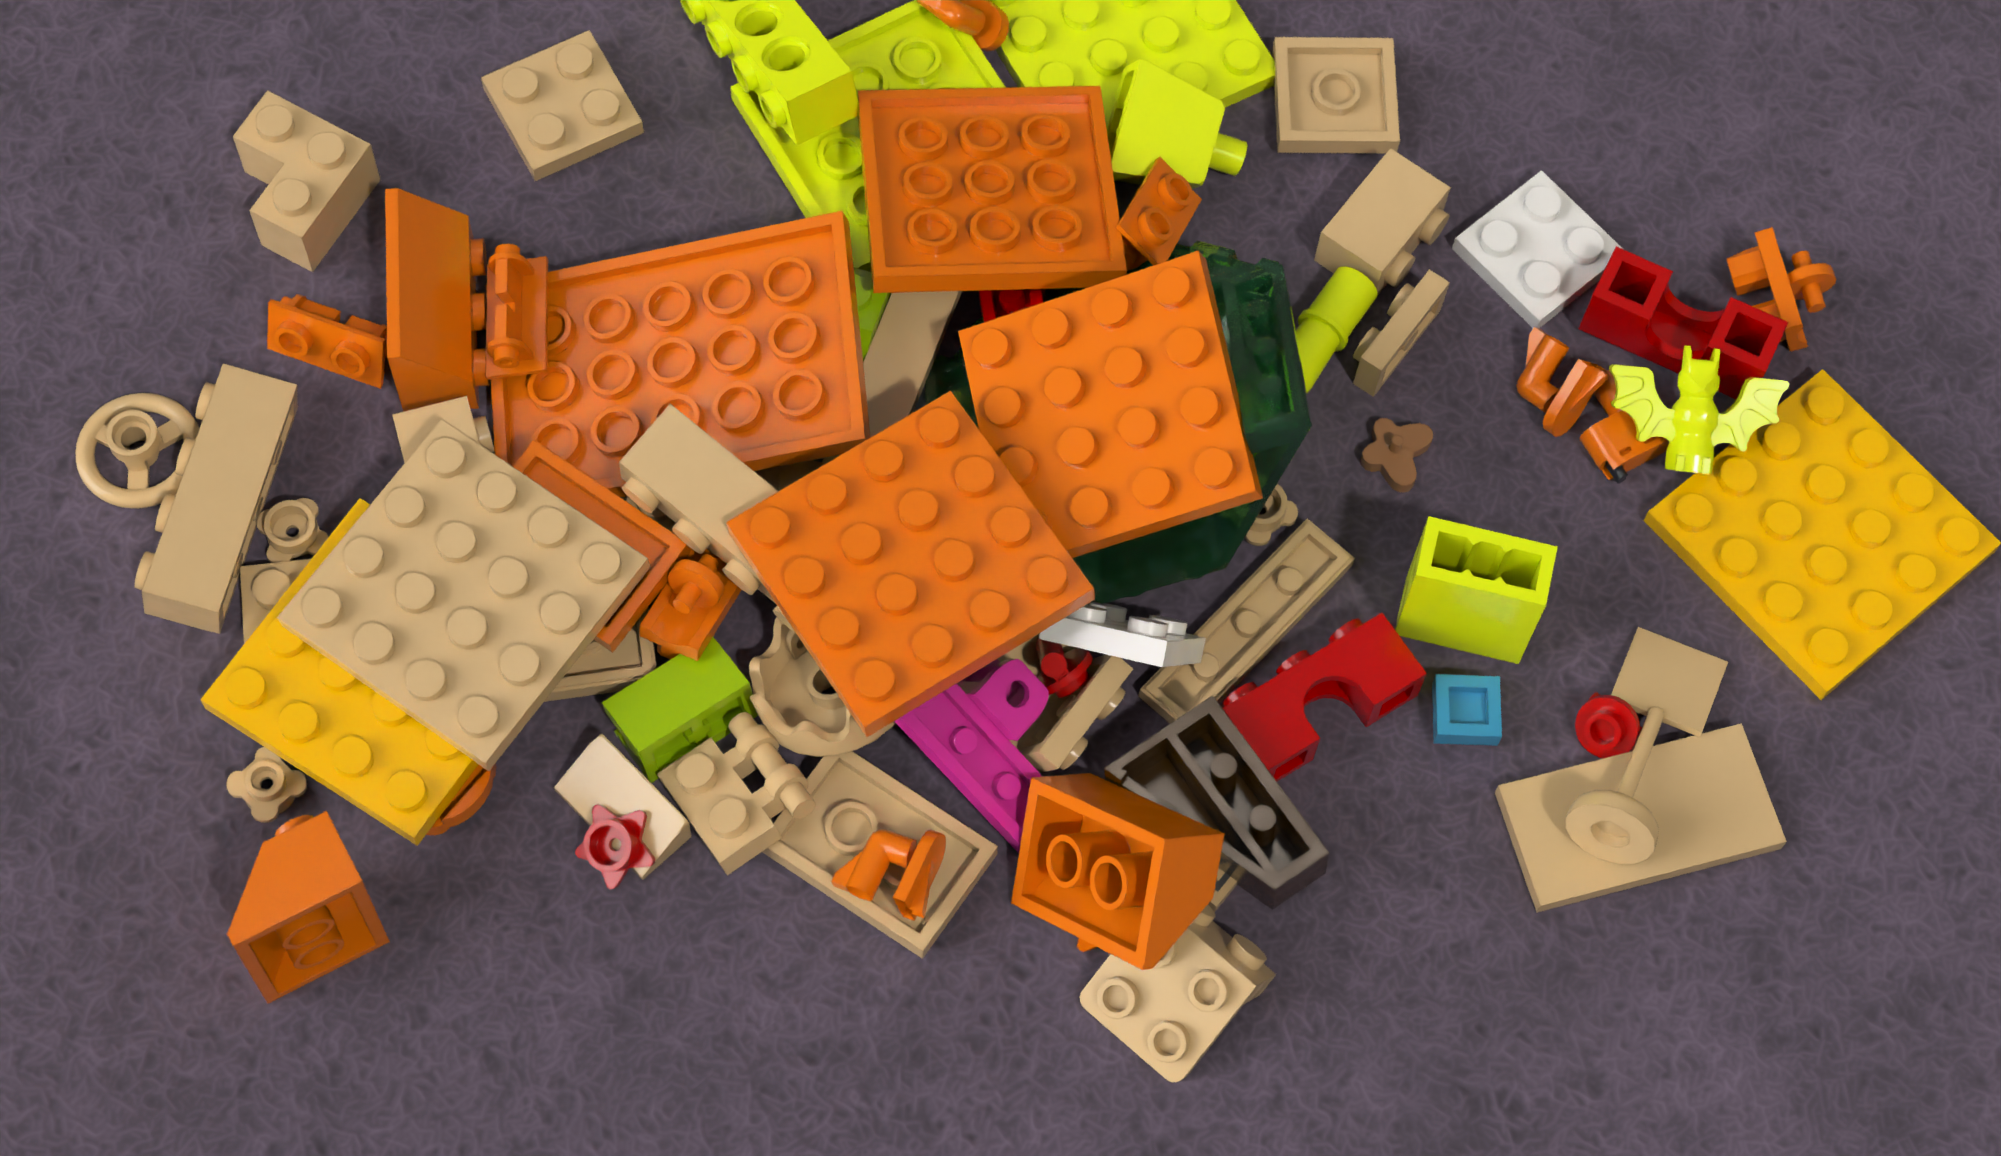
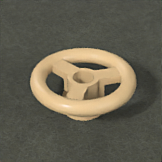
(118, 427)

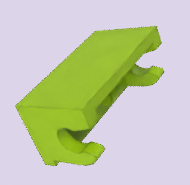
(679, 708)

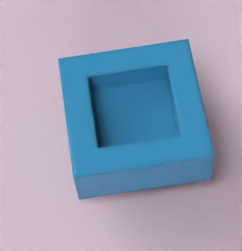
(1466, 709)

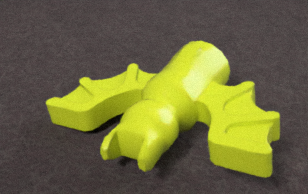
(1694, 422)

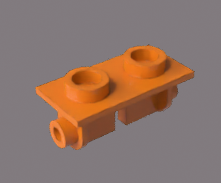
(1157, 216)
(516, 314)
(316, 337)

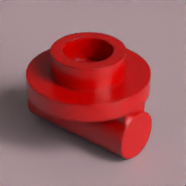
(1062, 671)
(1607, 726)

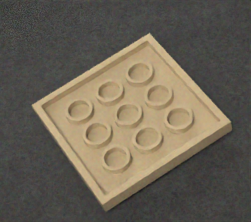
(464, 593)

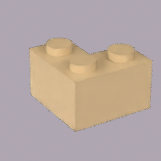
(312, 175)

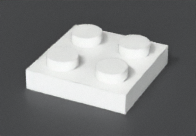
(1537, 250)
(1151, 641)

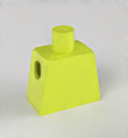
(1170, 120)

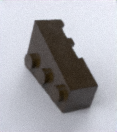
(1215, 777)

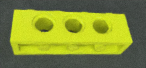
(783, 60)

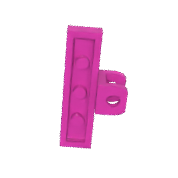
(970, 734)

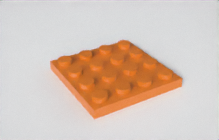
(989, 189)
(1116, 405)
(910, 562)

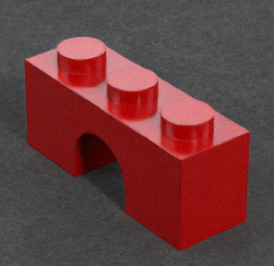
(1642, 316)
(1361, 666)

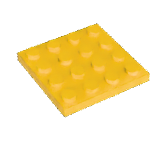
(1822, 534)
(335, 724)

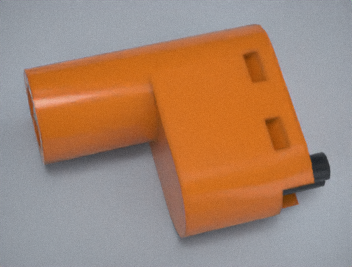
(1614, 441)

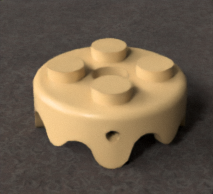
(791, 705)

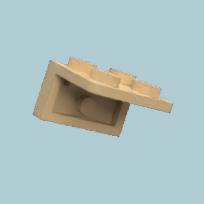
(1058, 732)
(1184, 1001)

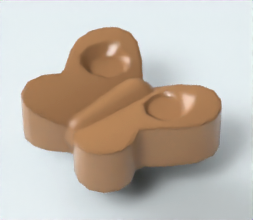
(1394, 452)

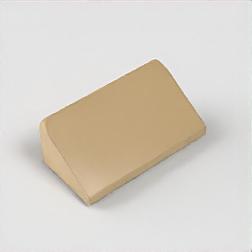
(611, 780)

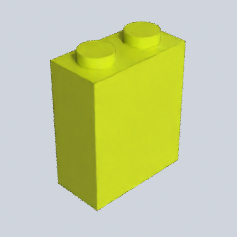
(1475, 590)

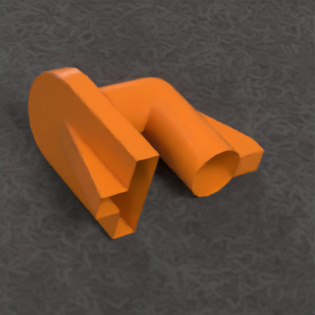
(974, 17)
(1564, 404)
(922, 861)

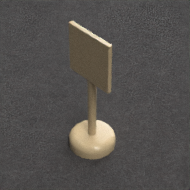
(1669, 687)

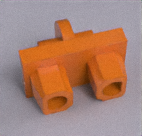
(1764, 267)
(690, 606)

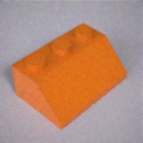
(433, 302)
(1113, 866)
(303, 909)

